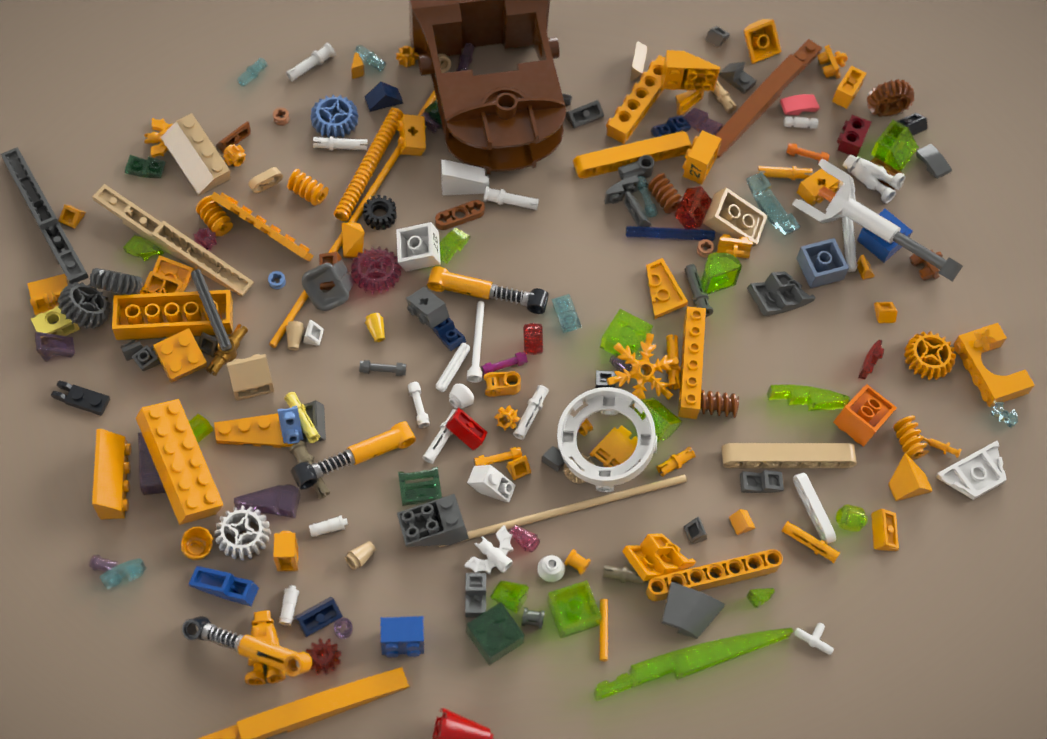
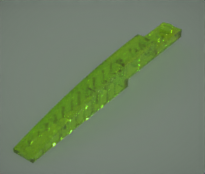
(690, 660)

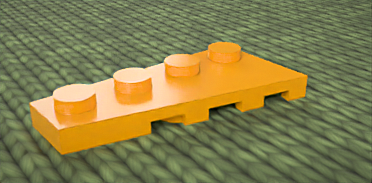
(251, 430)

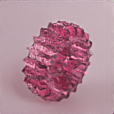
(375, 277)

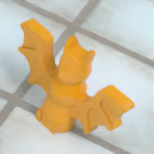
(154, 137)

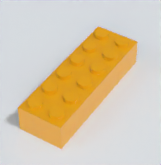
(168, 314)
(179, 461)

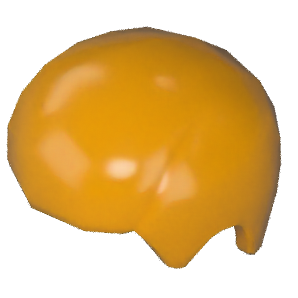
(196, 543)

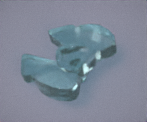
(1010, 418)

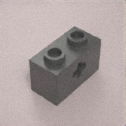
(427, 307)

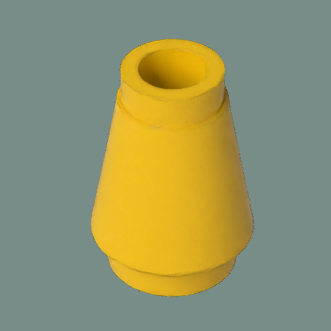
(376, 326)

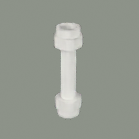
(422, 418)

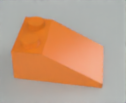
(864, 415)

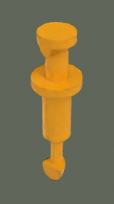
(942, 446)

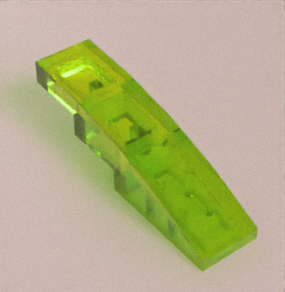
(814, 397)

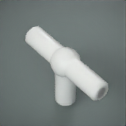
(813, 640)

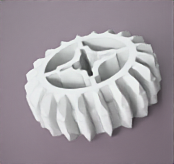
(257, 538)

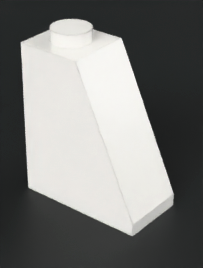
(462, 178)

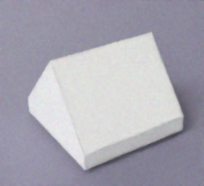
(313, 334)

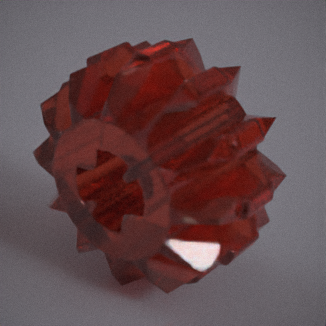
(533, 338)
(327, 662)

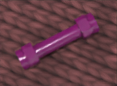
(519, 359)

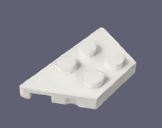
(976, 473)

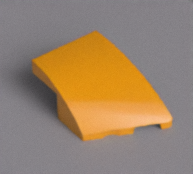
(167, 277)
(656, 557)

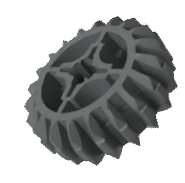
(115, 281)
(84, 305)

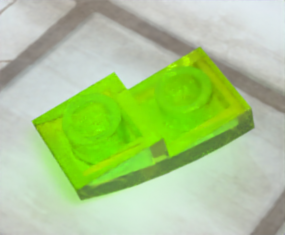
(452, 242)

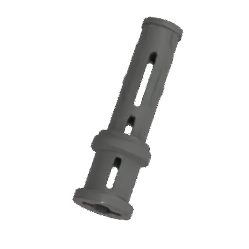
(700, 298)

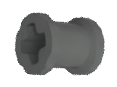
(533, 618)

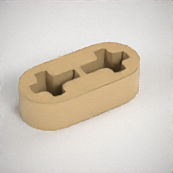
(265, 180)

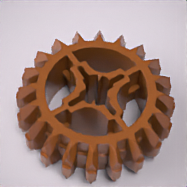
(890, 98)

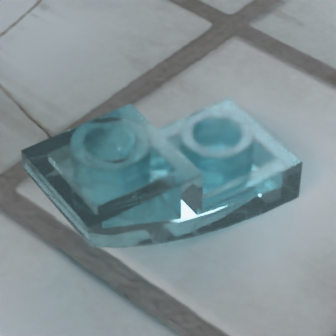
(566, 313)
(131, 570)

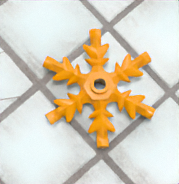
(644, 363)

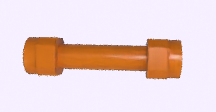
(793, 149)

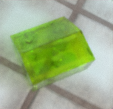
(895, 146)

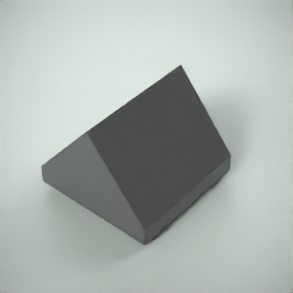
(208, 344)
(131, 348)
(695, 531)

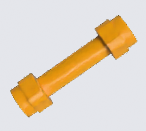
(513, 454)

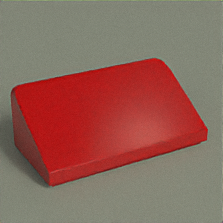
(466, 429)

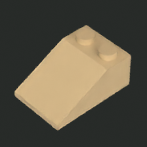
(735, 216)

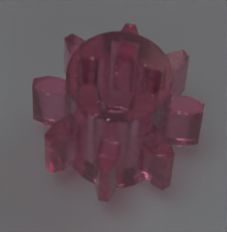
(205, 238)

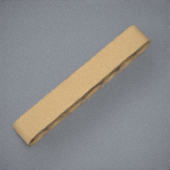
(788, 455)

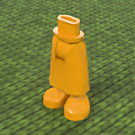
(263, 629)

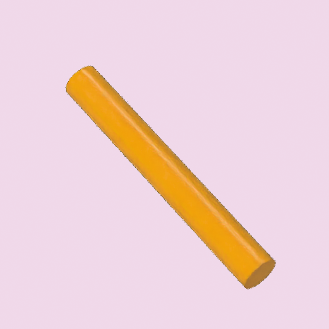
(604, 630)

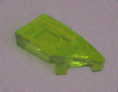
(141, 247)

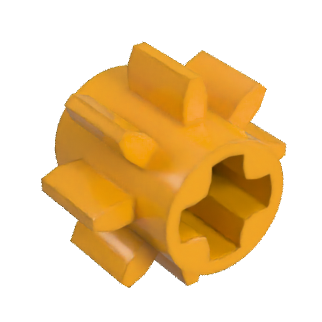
(406, 56)
(234, 155)
(503, 420)

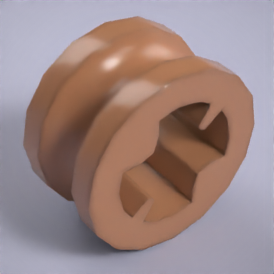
(281, 121)
(707, 243)

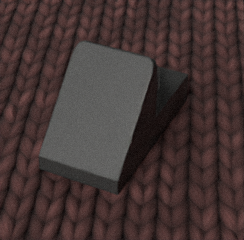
(737, 77)

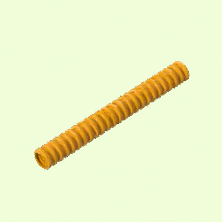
(368, 165)

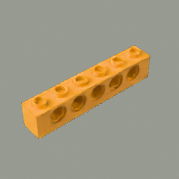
(637, 103)
(691, 363)

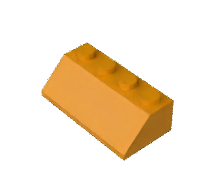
(110, 475)

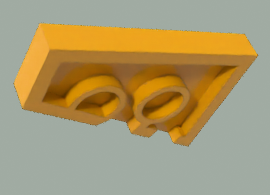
(664, 289)

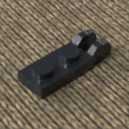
(82, 398)

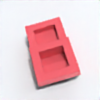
(796, 104)

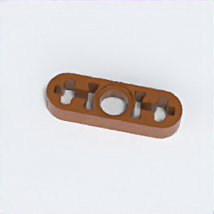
(455, 221)

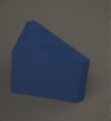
(383, 96)

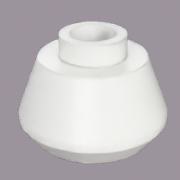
(461, 396)
(554, 571)

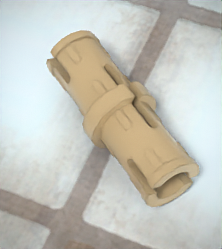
(723, 98)

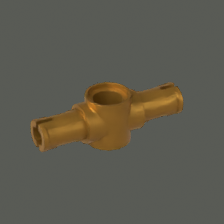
(222, 357)

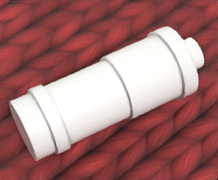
(330, 525)
(289, 603)

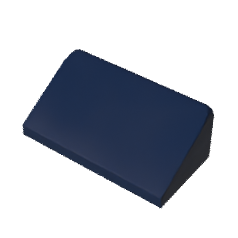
(318, 616)

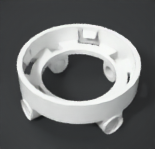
(608, 402)

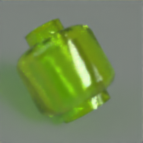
(851, 518)

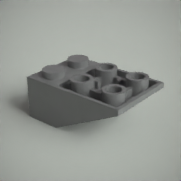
(433, 523)

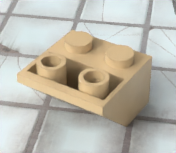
(250, 376)

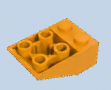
(688, 72)

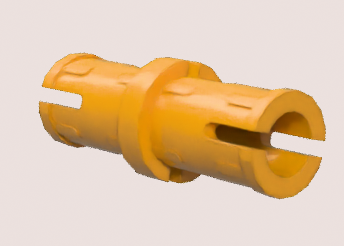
(675, 461)

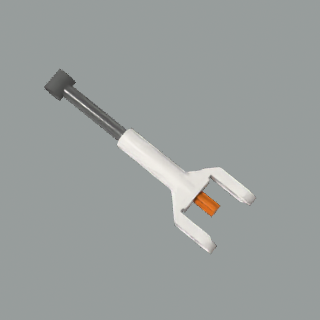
(845, 204)

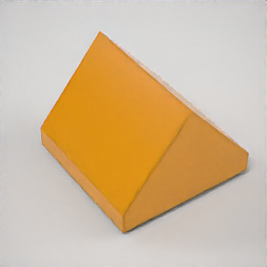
(518, 467)
(741, 522)

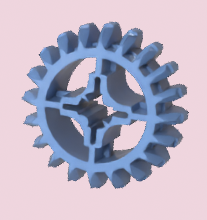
(334, 116)

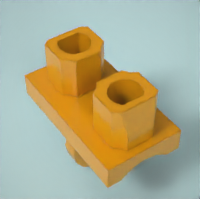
(833, 68)
(737, 247)

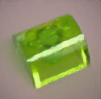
(720, 272)
(664, 420)

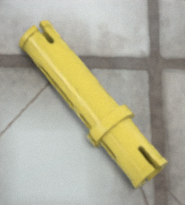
(306, 424)

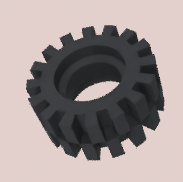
(379, 221)

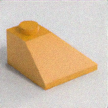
(762, 40)

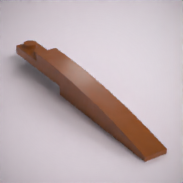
(766, 94)

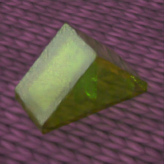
(511, 595)

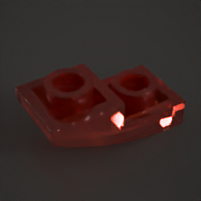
(871, 359)

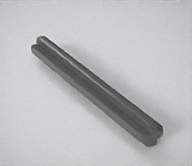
(211, 310)

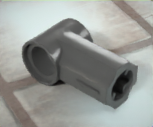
(637, 168)

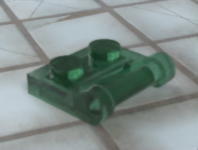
(419, 491)

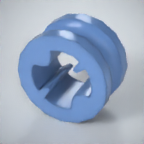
(280, 275)

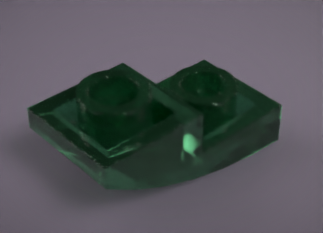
(145, 168)

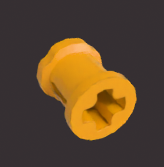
(577, 562)

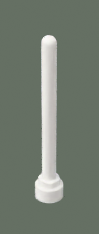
(474, 373)

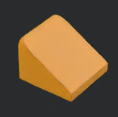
(357, 67)
(71, 216)
(864, 268)
(885, 312)

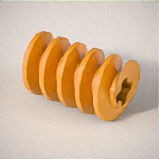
(307, 188)
(214, 216)
(908, 438)

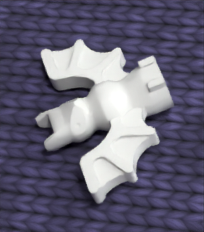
(496, 556)

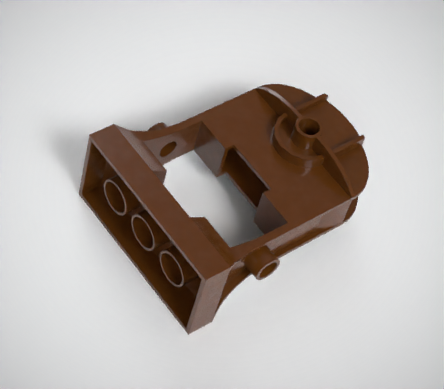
(496, 117)

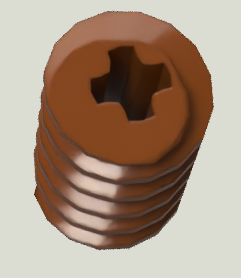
(664, 193)
(719, 403)

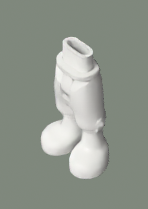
(870, 173)

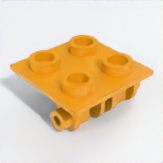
(46, 292)

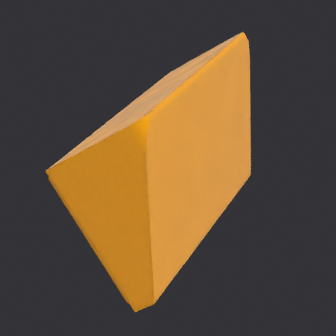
(884, 530)

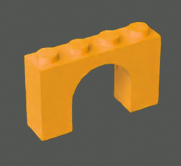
(992, 386)

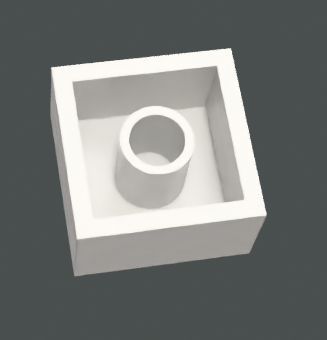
(418, 247)

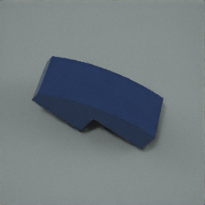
(673, 125)
(449, 334)

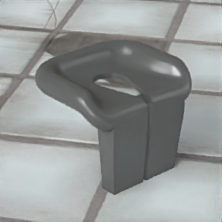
(324, 273)

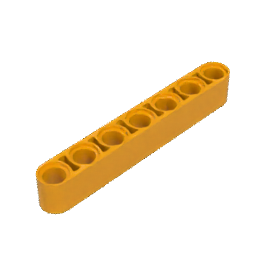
(612, 158)
(721, 568)

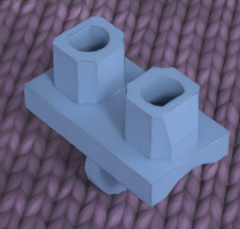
(290, 425)

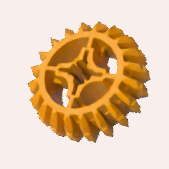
(930, 361)

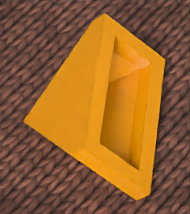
(688, 100)
(352, 239)

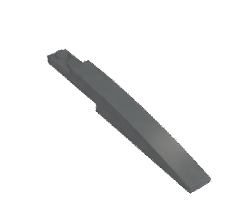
(44, 216)

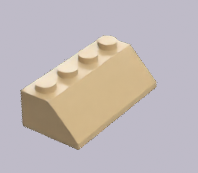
(196, 154)

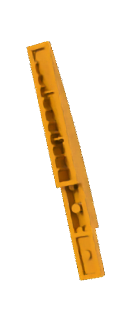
(315, 707)

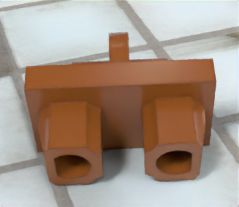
(929, 270)

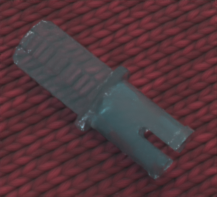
(370, 58)
(252, 72)

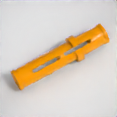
(780, 172)
(672, 351)
(811, 542)

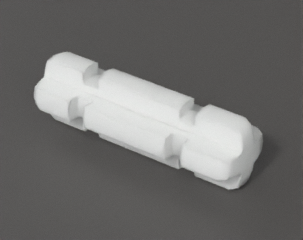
(801, 122)

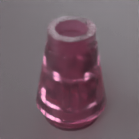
(526, 539)

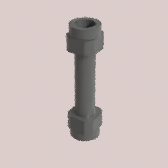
(366, 367)

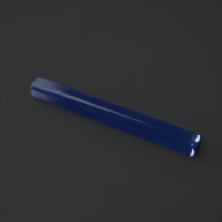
(669, 233)

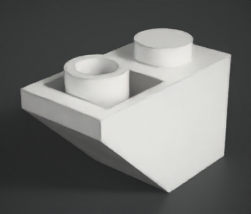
(491, 483)

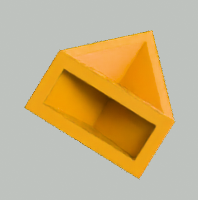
(908, 480)

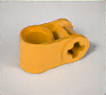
(501, 384)

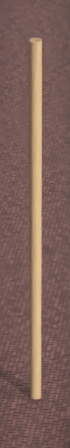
(577, 506)

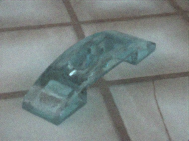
(770, 205)

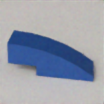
(224, 585)

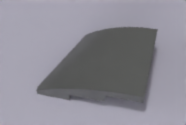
(779, 294)
(689, 610)

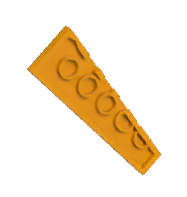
(259, 222)

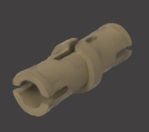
(622, 574)

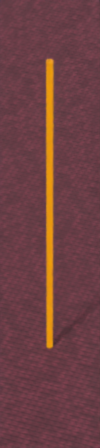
(356, 215)

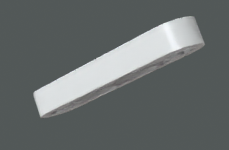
(814, 508)

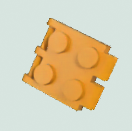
(615, 447)

